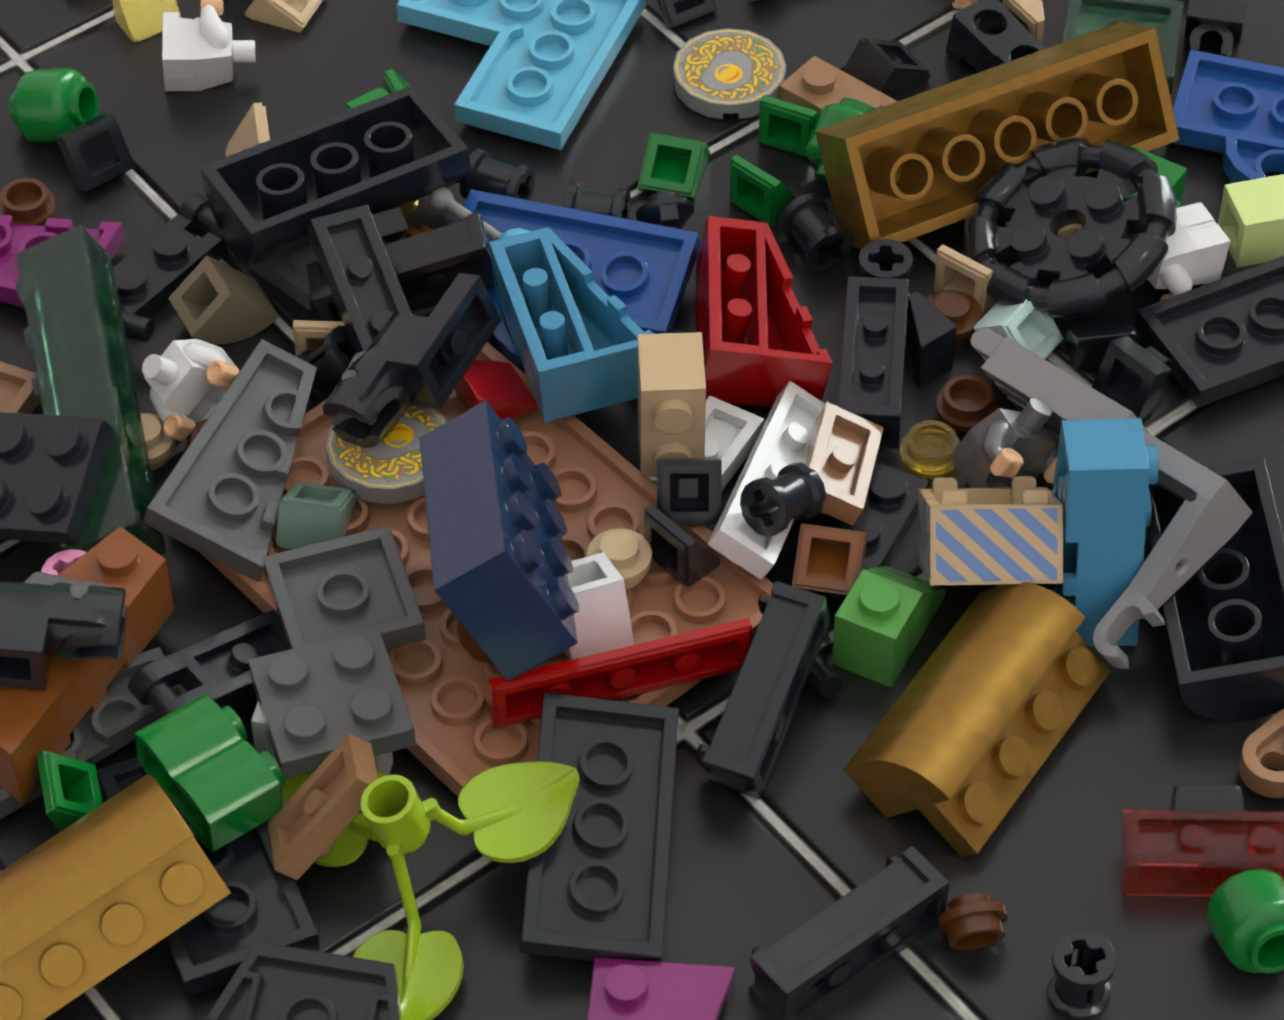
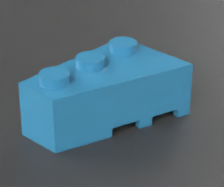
(566, 329)
(1106, 508)

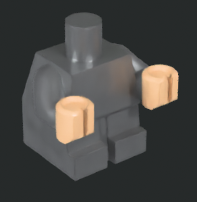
(1008, 446)

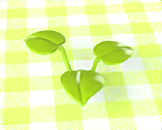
(514, 818)

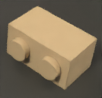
(670, 398)

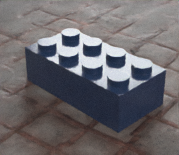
(498, 540)

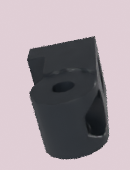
(996, 40)

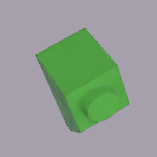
(883, 622)

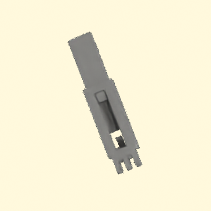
(1199, 529)

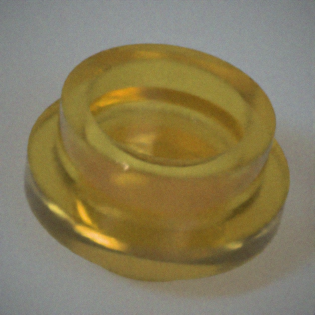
(928, 450)

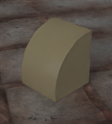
(222, 304)

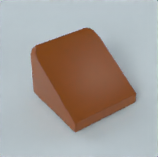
(828, 559)

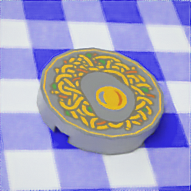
(728, 72)
(390, 469)

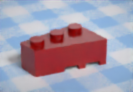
(751, 318)

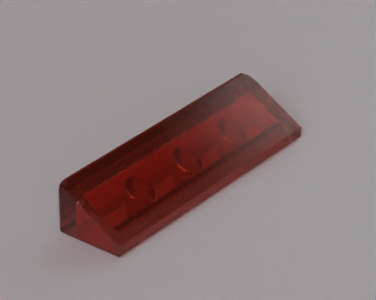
(1196, 849)

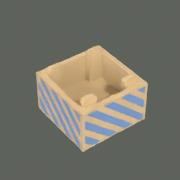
(990, 534)

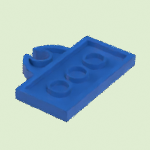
(1233, 111)
(628, 258)

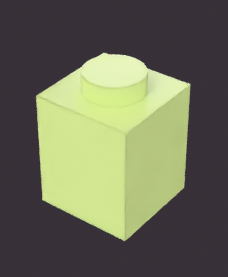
(1254, 219)

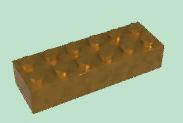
(933, 152)

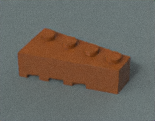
(44, 718)

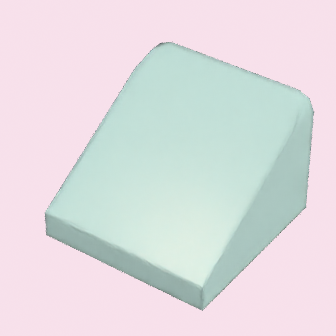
(1033, 331)

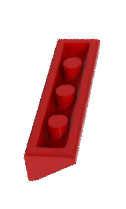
(622, 671)

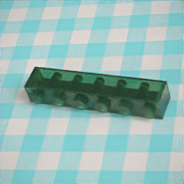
(88, 373)

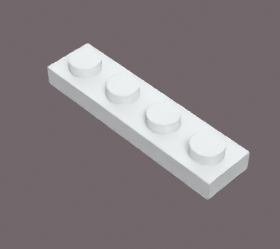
(781, 442)

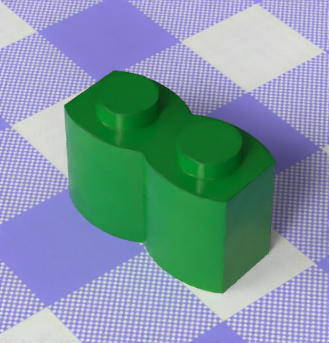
(211, 771)

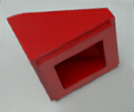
(499, 386)

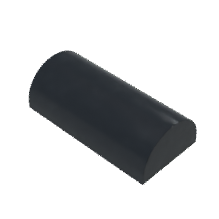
(361, 157)
(1231, 612)

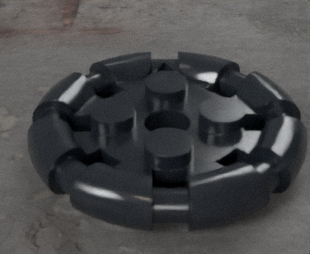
(1063, 197)

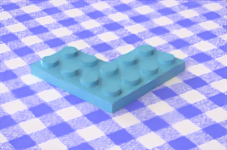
(539, 61)

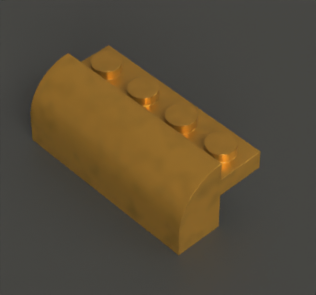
(981, 714)
(98, 899)

